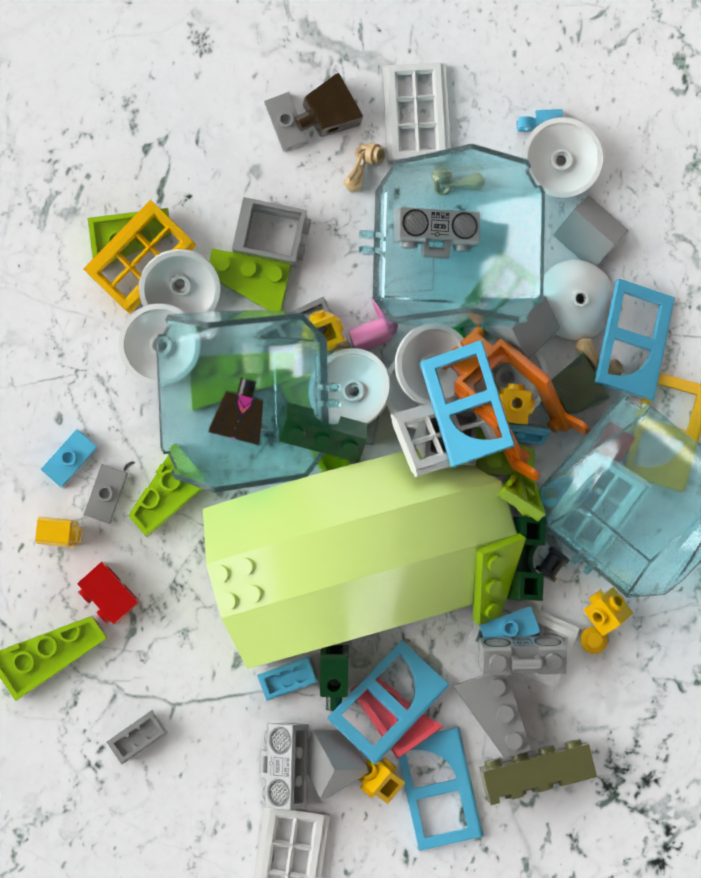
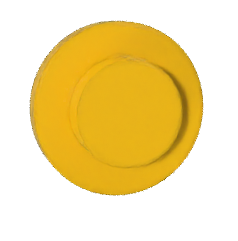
(593, 641)

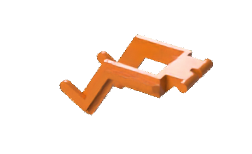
(470, 374)

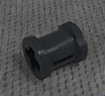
(552, 564)

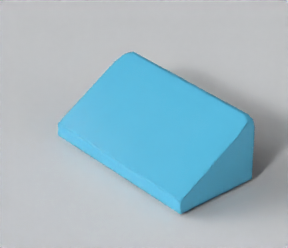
(530, 433)

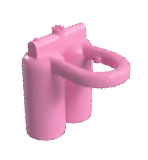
(374, 332)

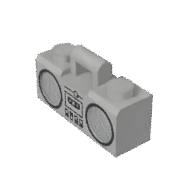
(448, 227)
(522, 655)
(285, 765)

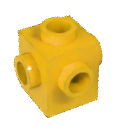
(332, 324)
(523, 400)
(607, 610)
(379, 775)

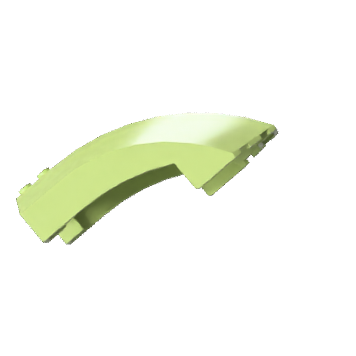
(348, 553)

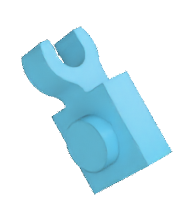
(528, 123)

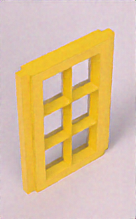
(121, 240)

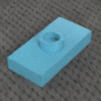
(69, 458)
(516, 624)
(287, 678)

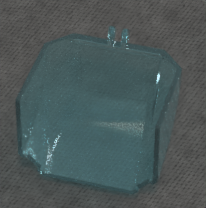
(475, 288)
(209, 354)
(629, 500)

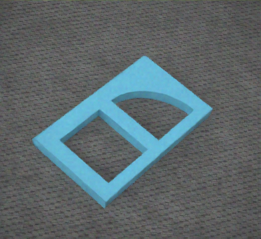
(644, 380)
(459, 446)
(428, 689)
(450, 747)

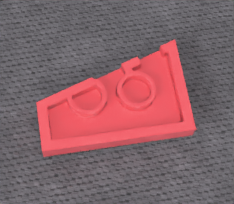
(384, 720)

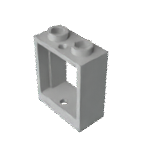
(247, 210)

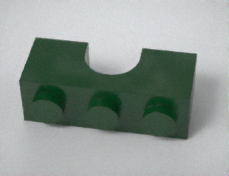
(304, 430)
(526, 582)

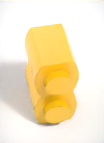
(58, 532)

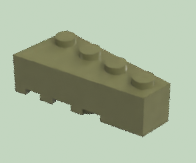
(537, 771)

